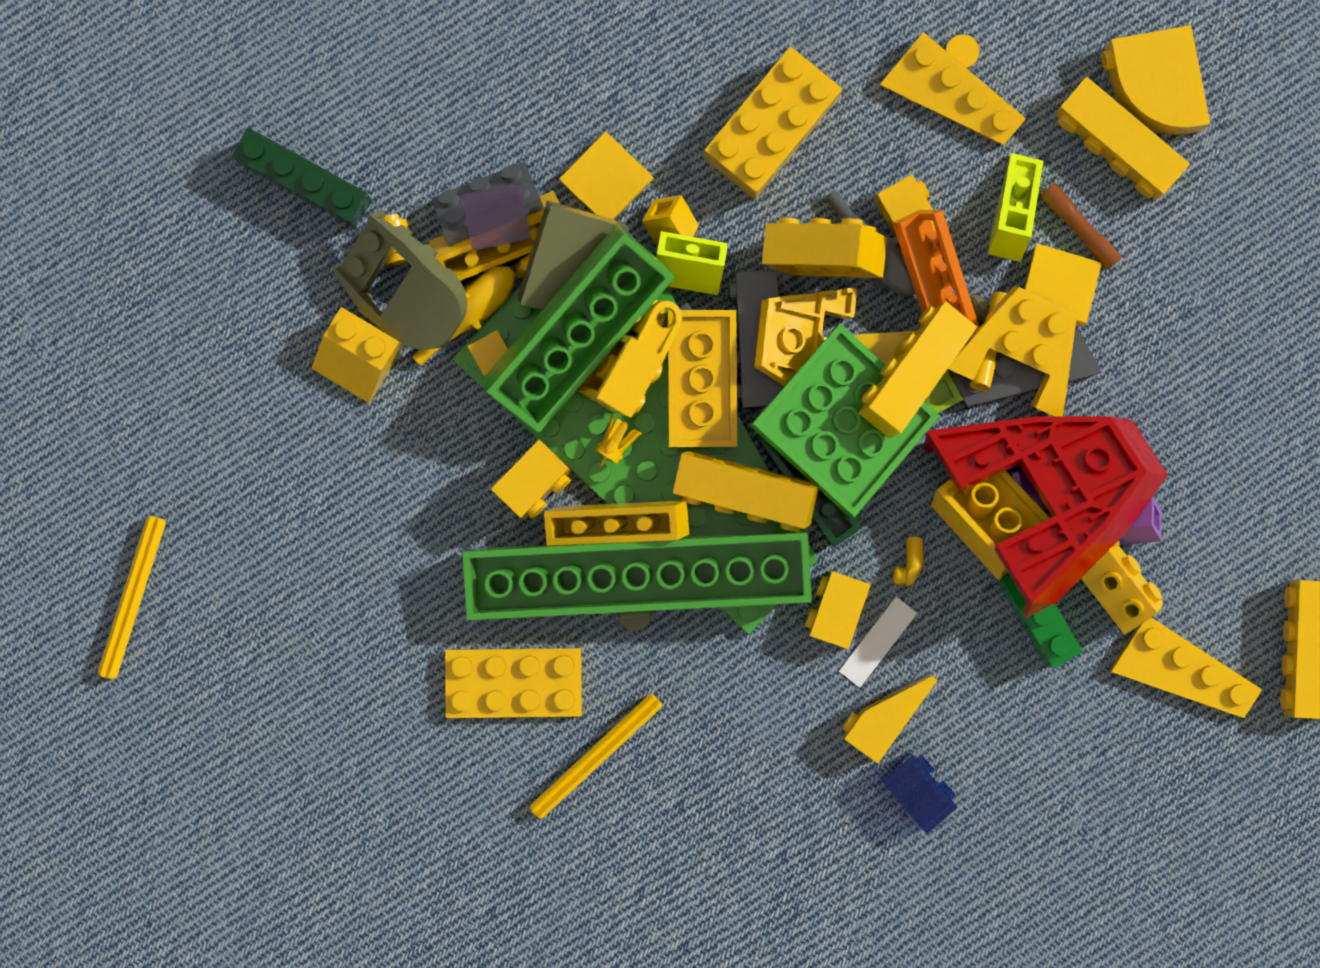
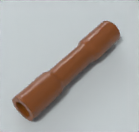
(1066, 210)

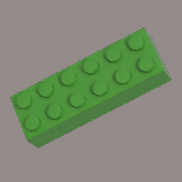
(577, 328)

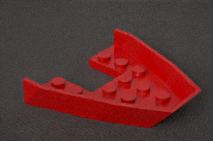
(1087, 472)

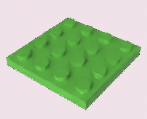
(819, 425)

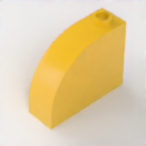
(1159, 80)

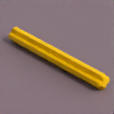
(131, 597)
(595, 756)

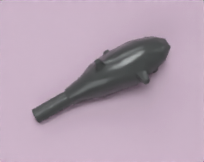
(895, 269)

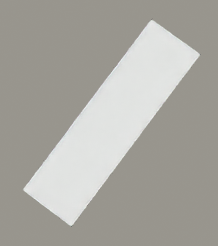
(878, 642)

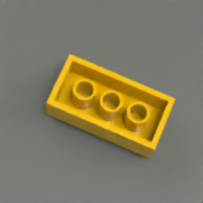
(772, 123)

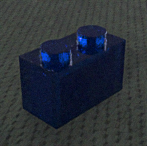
(919, 792)

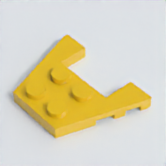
(794, 328)
(1031, 333)

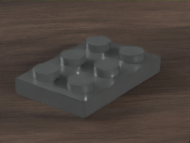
(450, 206)

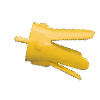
(611, 445)

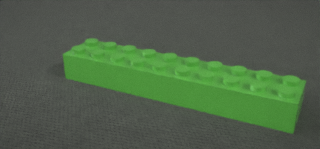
(637, 575)

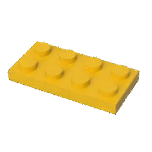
(703, 380)
(513, 682)

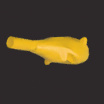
(483, 298)

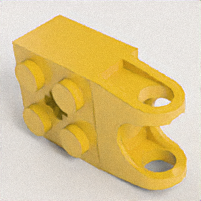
(633, 362)

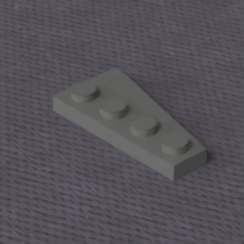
(1016, 377)

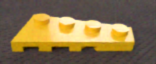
(945, 86)
(1175, 665)

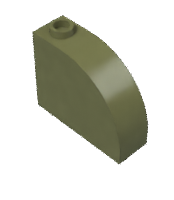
(560, 248)

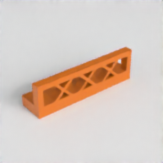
(923, 257)

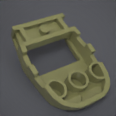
(427, 302)

